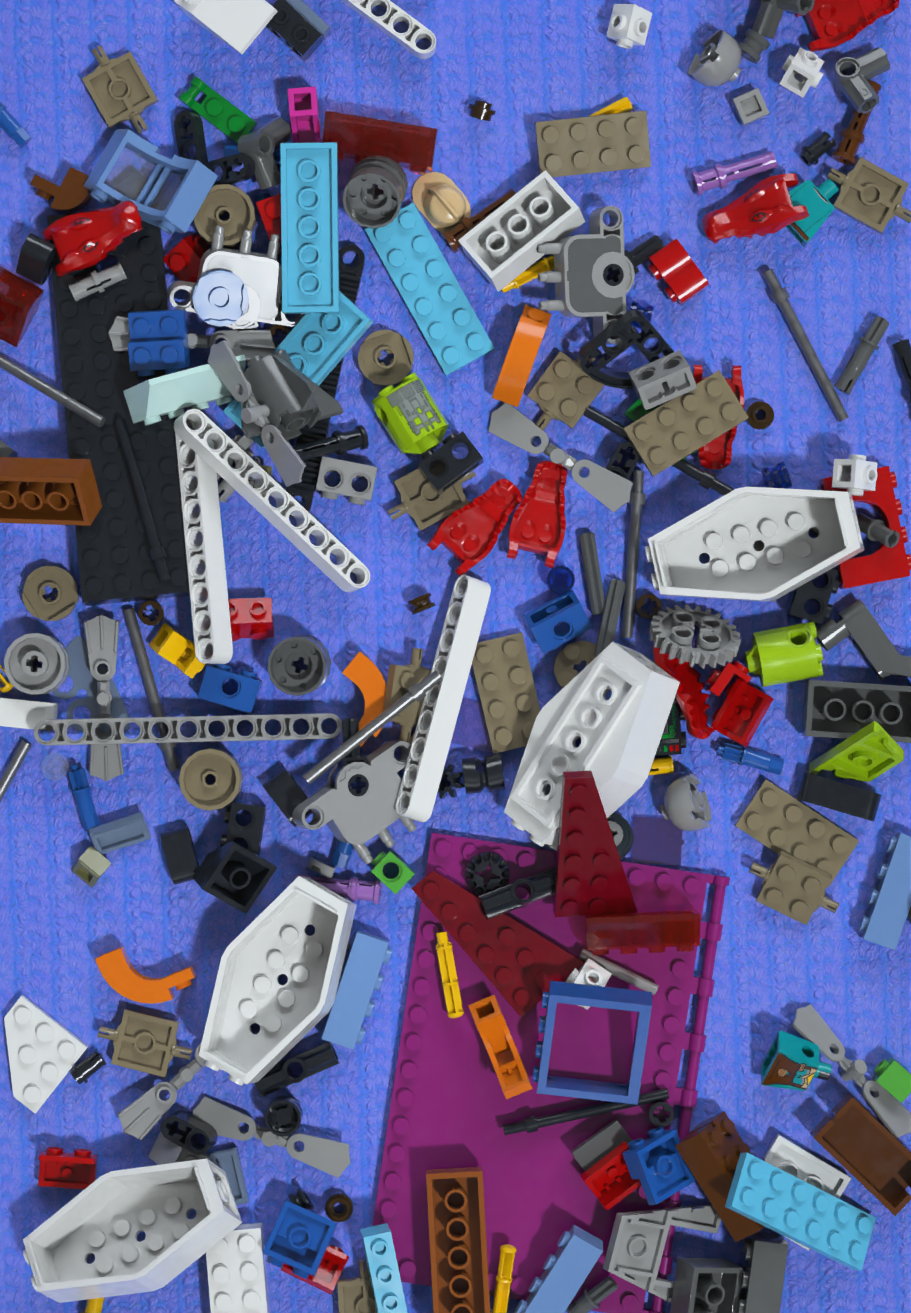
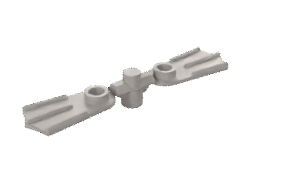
(241, 342)
(281, 452)
(601, 483)
(102, 647)
(887, 1108)
(148, 1109)
(318, 1152)

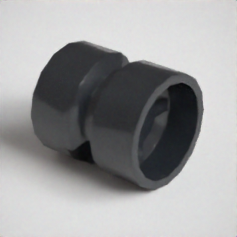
(483, 774)
(283, 1115)

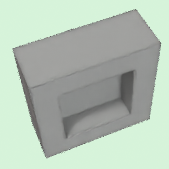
(750, 107)

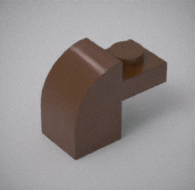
(69, 196)

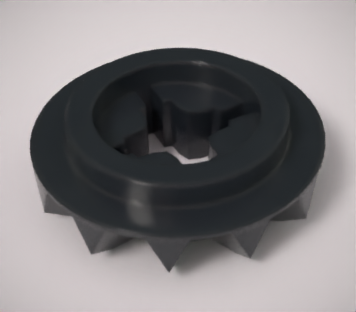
(479, 863)

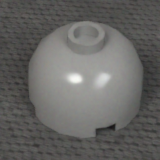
(718, 60)
(686, 805)

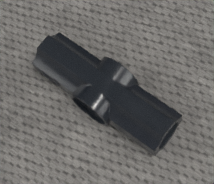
(505, 900)
(312, 1060)

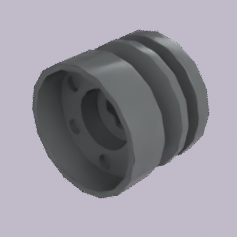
(373, 205)
(285, 673)

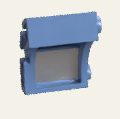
(161, 187)

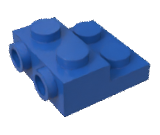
(158, 341)
(658, 1164)
(299, 1240)

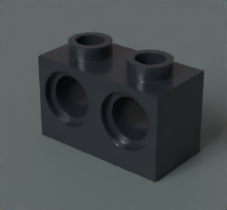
(294, 30)
(455, 468)
(820, 595)
(251, 833)

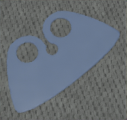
(83, 679)

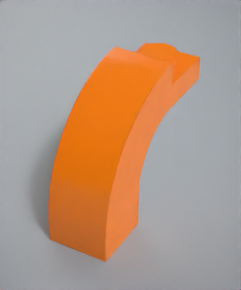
(521, 355)
(372, 685)
(131, 984)
(500, 1046)

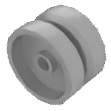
(20, 664)

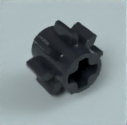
(454, 778)

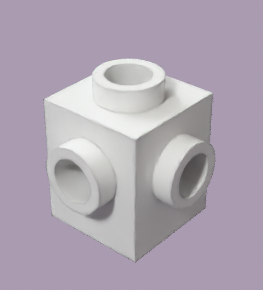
(629, 25)
(802, 72)
(854, 474)
(589, 974)

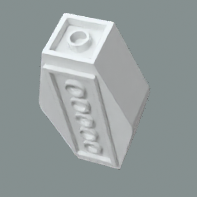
(728, 535)
(615, 736)
(249, 985)
(113, 1213)

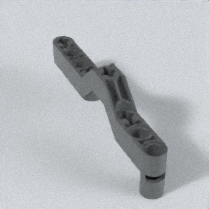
(869, 639)

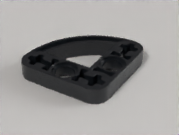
(628, 336)

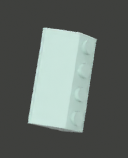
(177, 392)

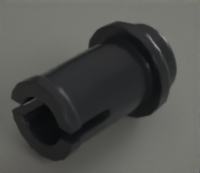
(811, 153)
(87, 1067)

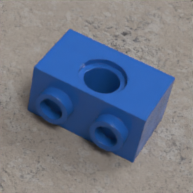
(562, 609)
(213, 691)

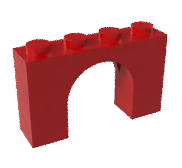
(885, 562)

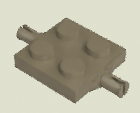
(120, 89)
(870, 195)
(564, 392)
(423, 502)
(398, 682)
(793, 887)
(145, 1042)
(356, 1293)

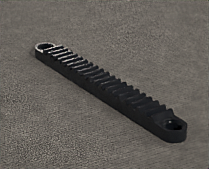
(349, 285)

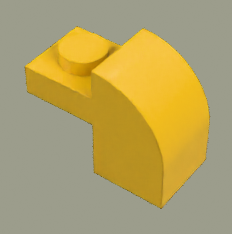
(177, 650)

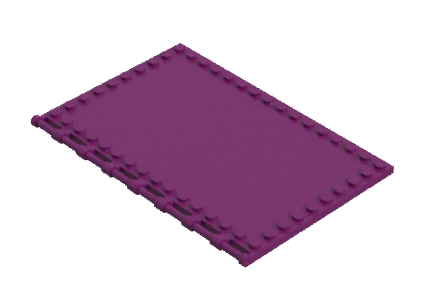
(452, 1107)

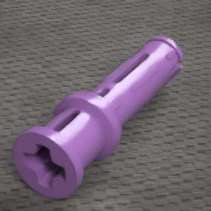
(720, 179)
(353, 888)

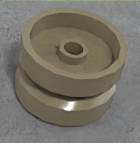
(225, 199)
(227, 773)

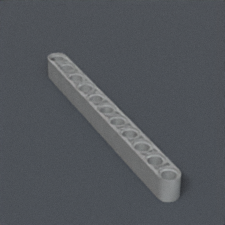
(174, 723)

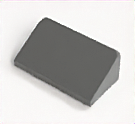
(600, 1144)

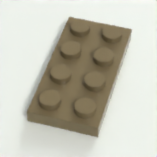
(593, 144)
(685, 423)
(506, 691)
(795, 829)

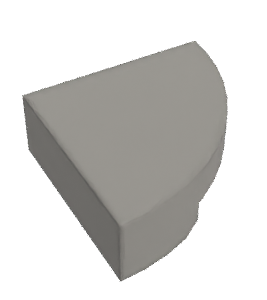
(321, 867)

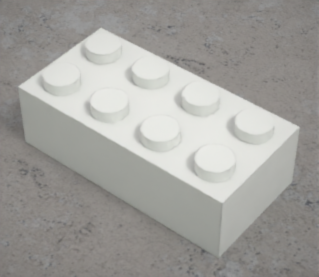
(508, 238)
(238, 1272)

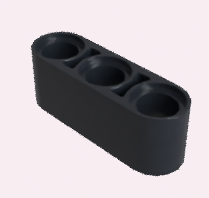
(839, 796)

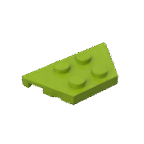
(861, 755)

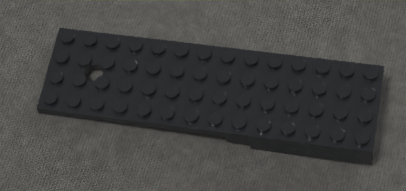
(115, 546)

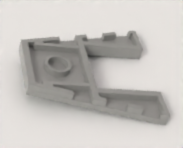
(640, 1240)

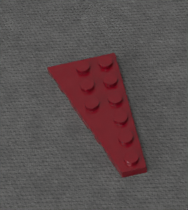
(587, 862)
(505, 950)

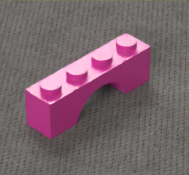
(304, 115)

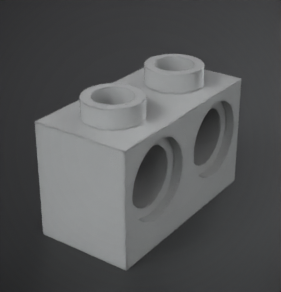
(662, 380)
(349, 472)

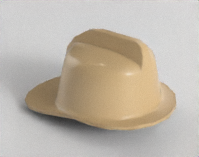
(440, 201)

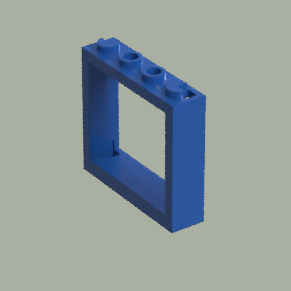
(594, 997)

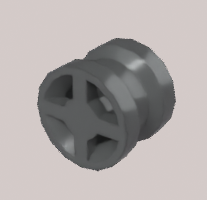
(753, 46)

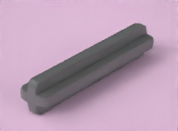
(592, 572)
(610, 615)

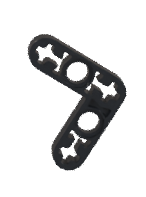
(226, 163)

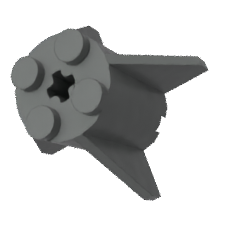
(288, 394)

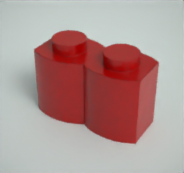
(677, 272)

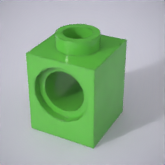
(400, 880)
(893, 1078)

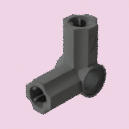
(771, 13)
(852, 78)
(261, 146)

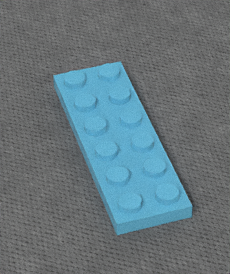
(309, 228)
(430, 290)
(317, 346)
(800, 1211)

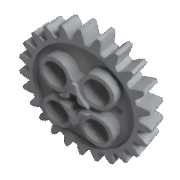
(714, 642)

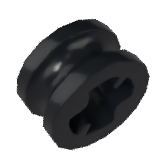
(654, 1119)
(301, 1199)

